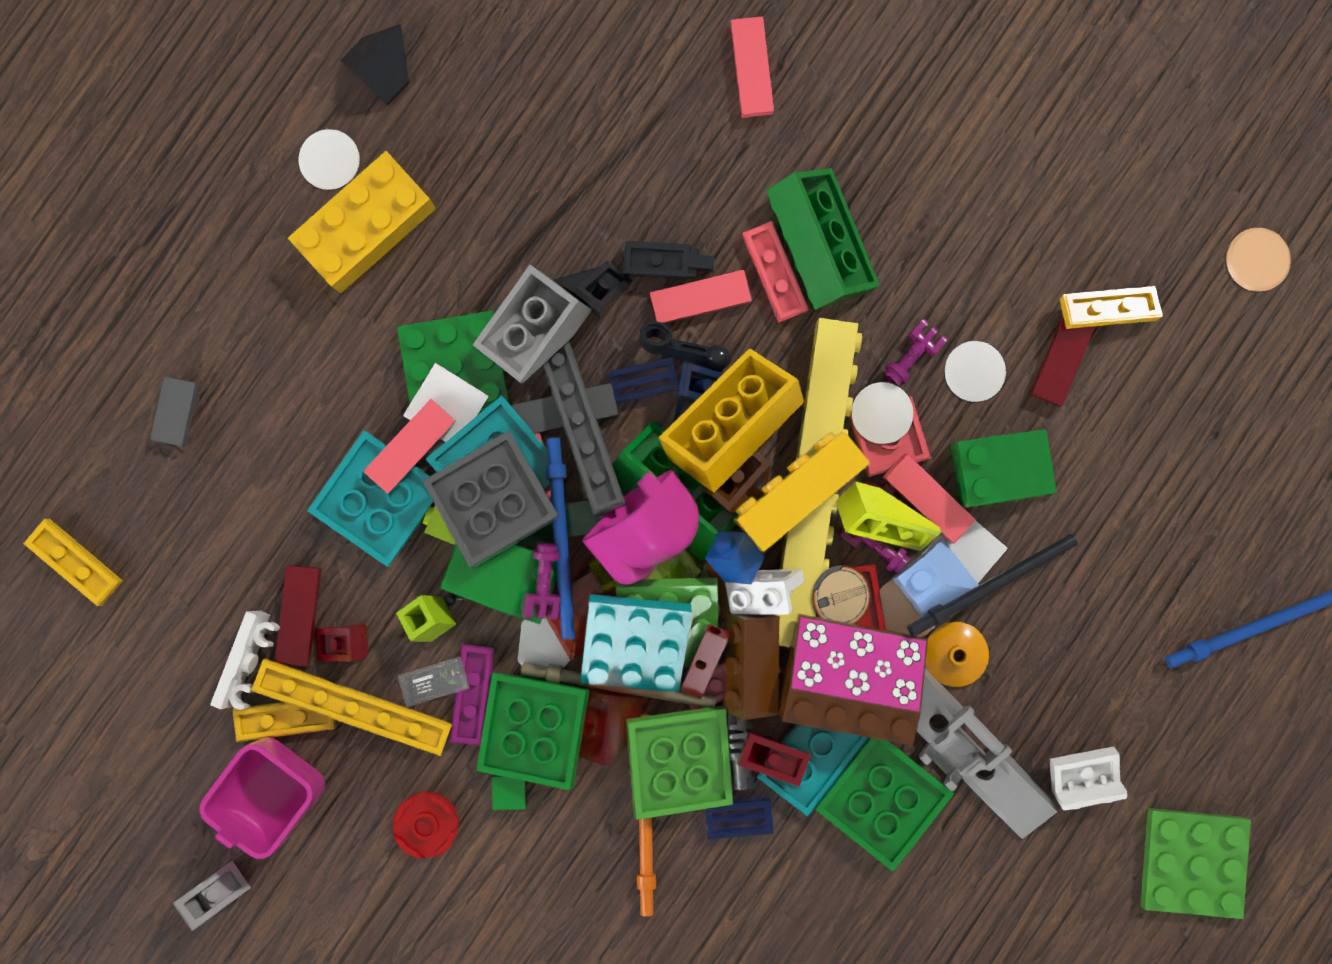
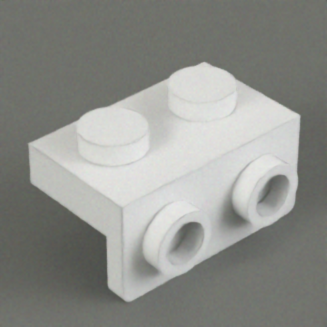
(1087, 778)

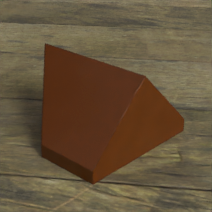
(743, 483)

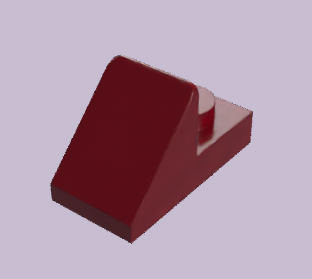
(342, 643)
(773, 758)

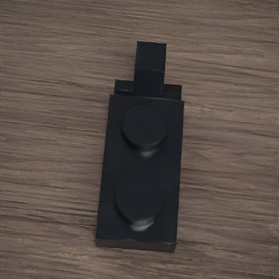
(664, 260)

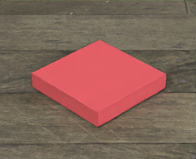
(884, 456)

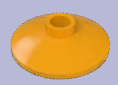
(940, 650)

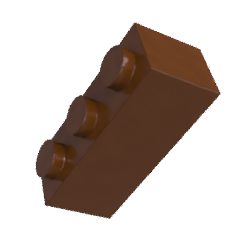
(752, 665)

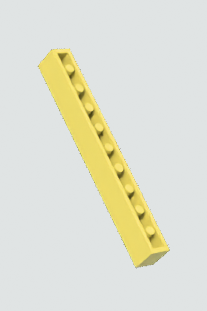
(823, 411)

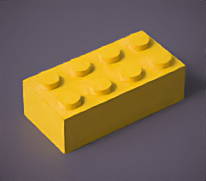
(362, 222)
(732, 419)
(801, 491)

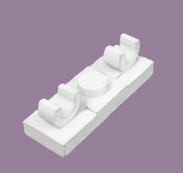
(243, 660)

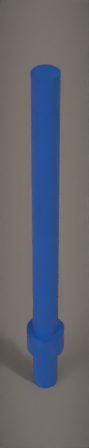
(556, 472)
(1201, 649)

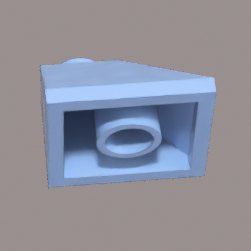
(934, 579)

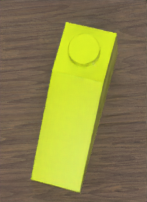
(881, 517)

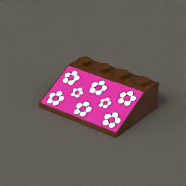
(854, 679)

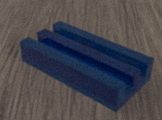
(668, 362)
(745, 830)

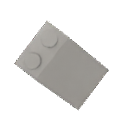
(531, 324)

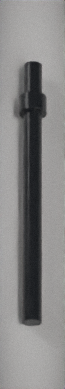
(941, 614)

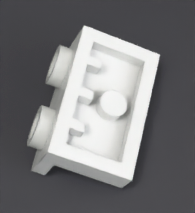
(766, 594)

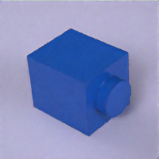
(735, 557)

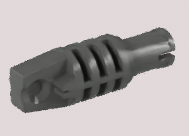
(737, 734)

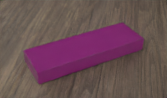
(472, 703)

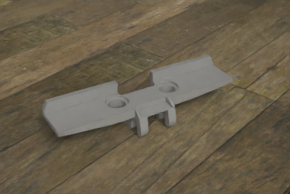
(1008, 790)

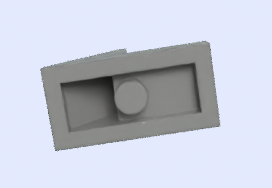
(211, 895)

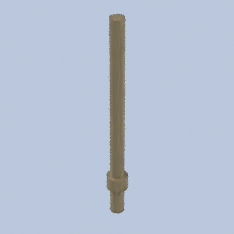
(557, 674)

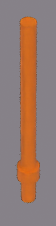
(646, 878)

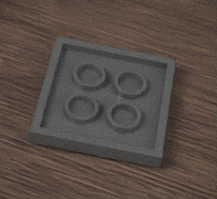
(490, 499)

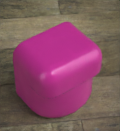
(647, 531)
(261, 797)

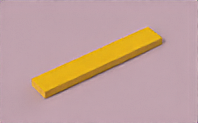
(351, 707)

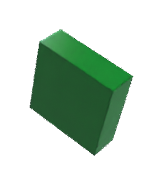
(508, 793)

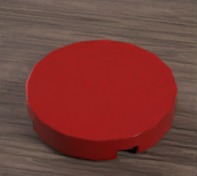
(425, 825)

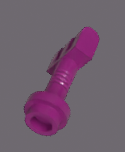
(897, 373)
(546, 554)
(896, 560)

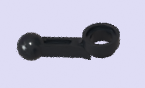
(715, 357)

